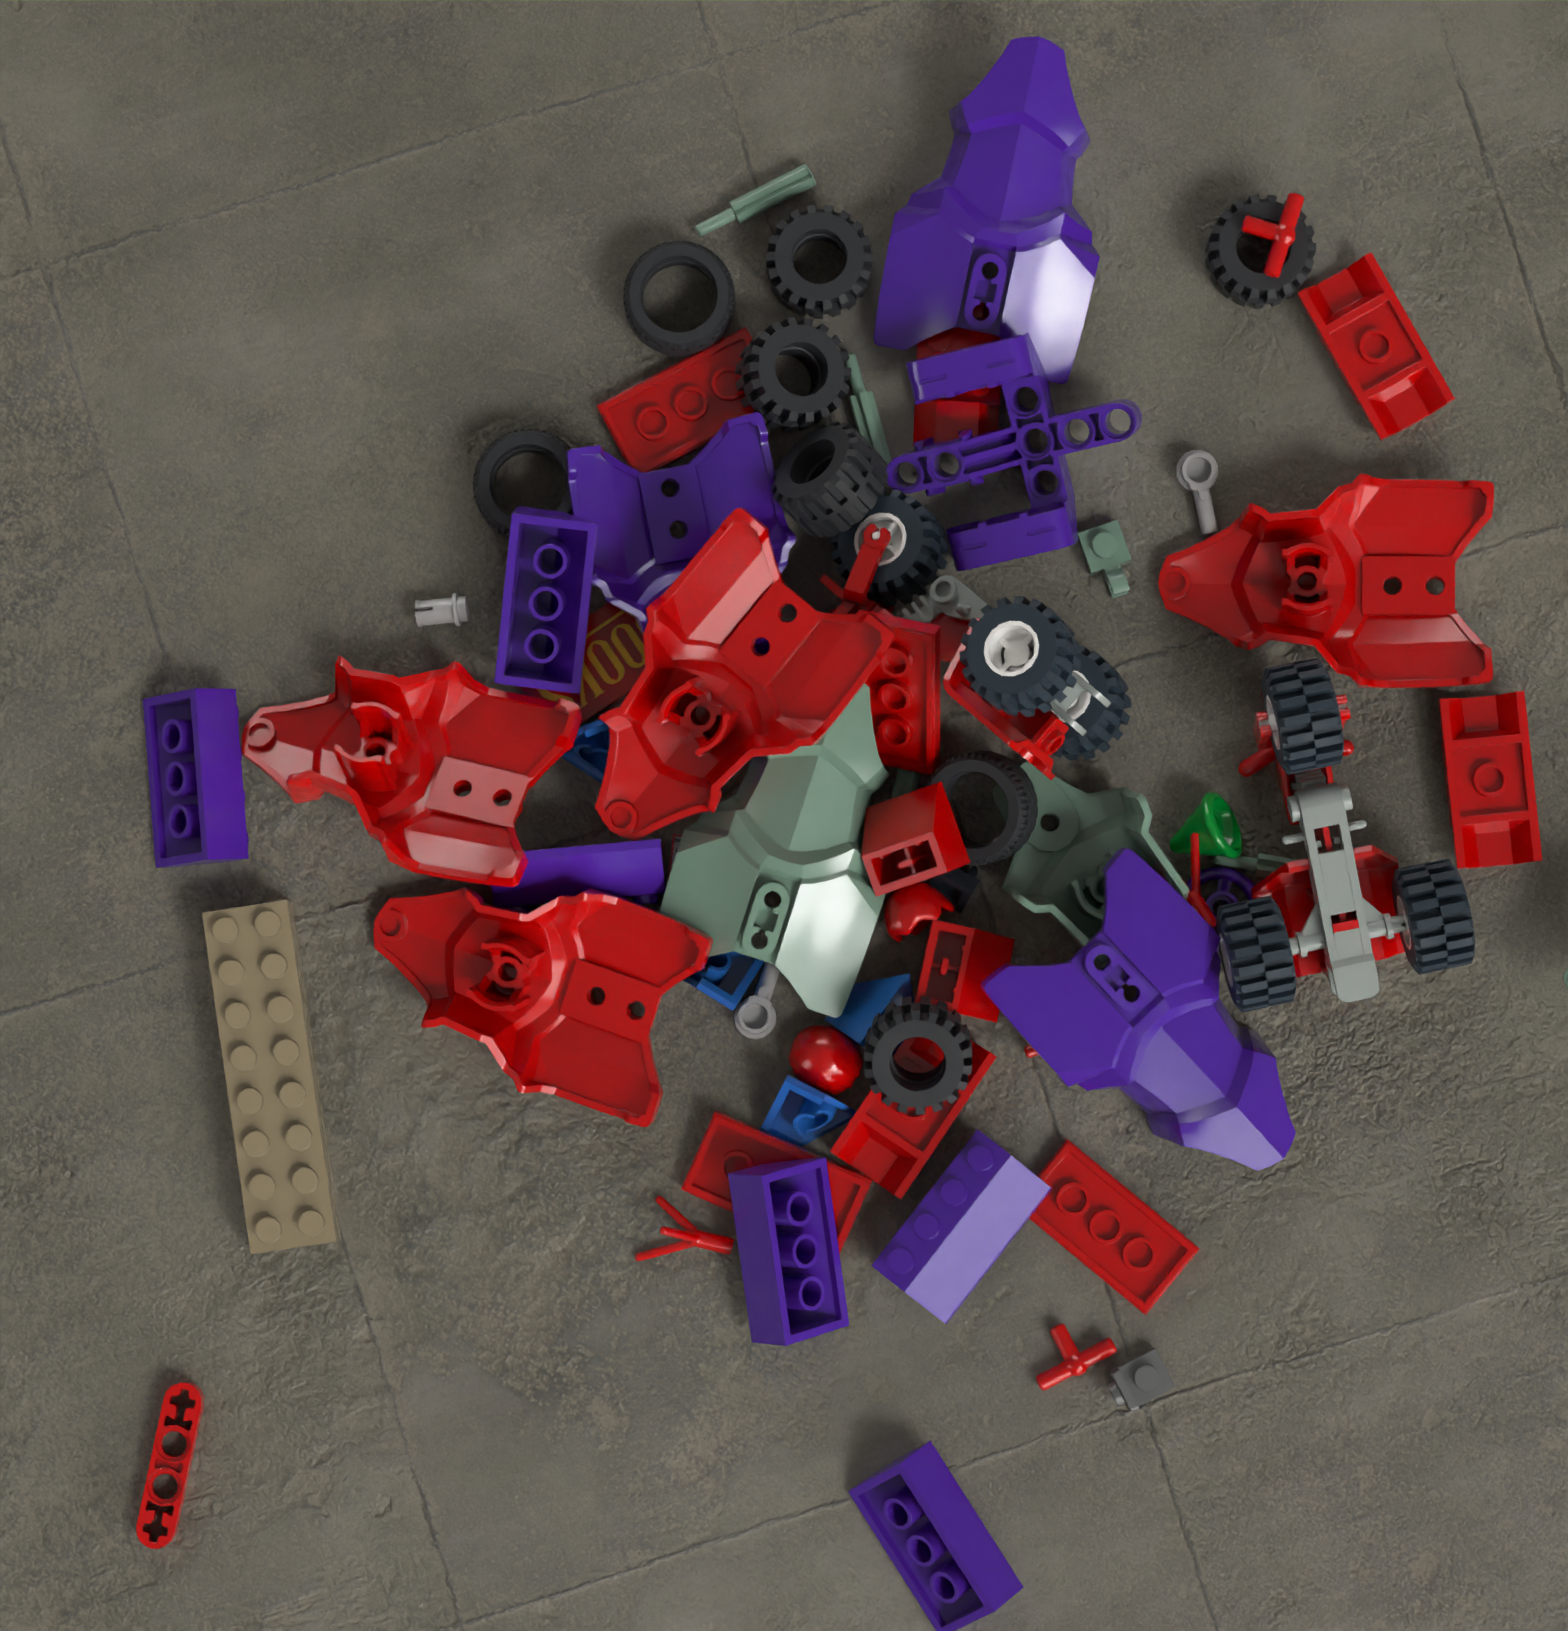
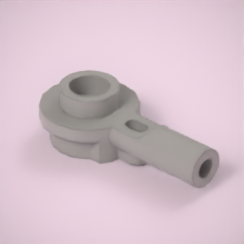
(1198, 473)
(756, 1015)

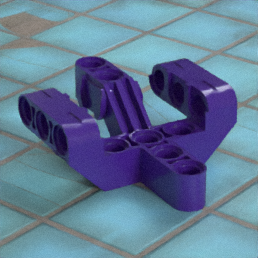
(1052, 515)

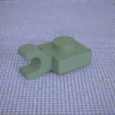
(1106, 552)

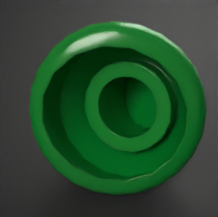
(1216, 829)

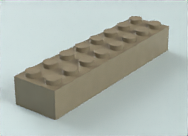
(271, 1076)

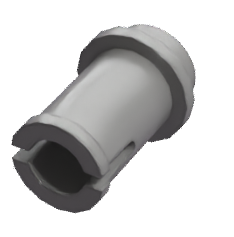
(442, 611)

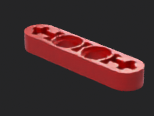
(164, 1463)

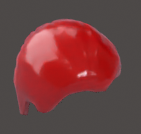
(913, 908)
(825, 1059)

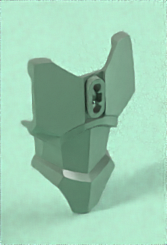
(796, 834)

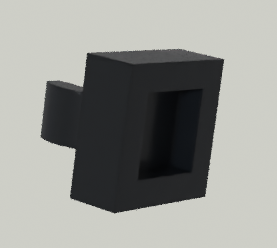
(956, 886)

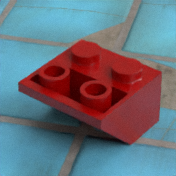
(911, 839)
(956, 965)

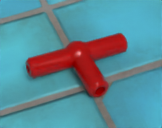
(1281, 234)
(1075, 1361)

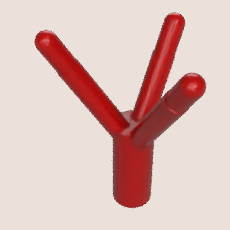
(1194, 897)
(690, 1238)

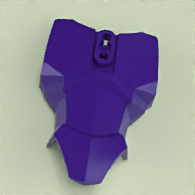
(1001, 203)
(634, 546)
(1168, 1045)

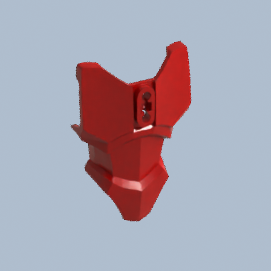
(1323, 576)
(712, 696)
(408, 753)
(529, 985)

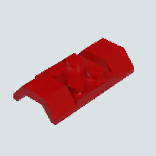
(1376, 347)
(968, 410)
(1489, 780)
(897, 1144)

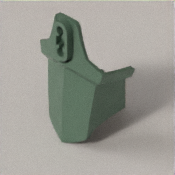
(1064, 866)

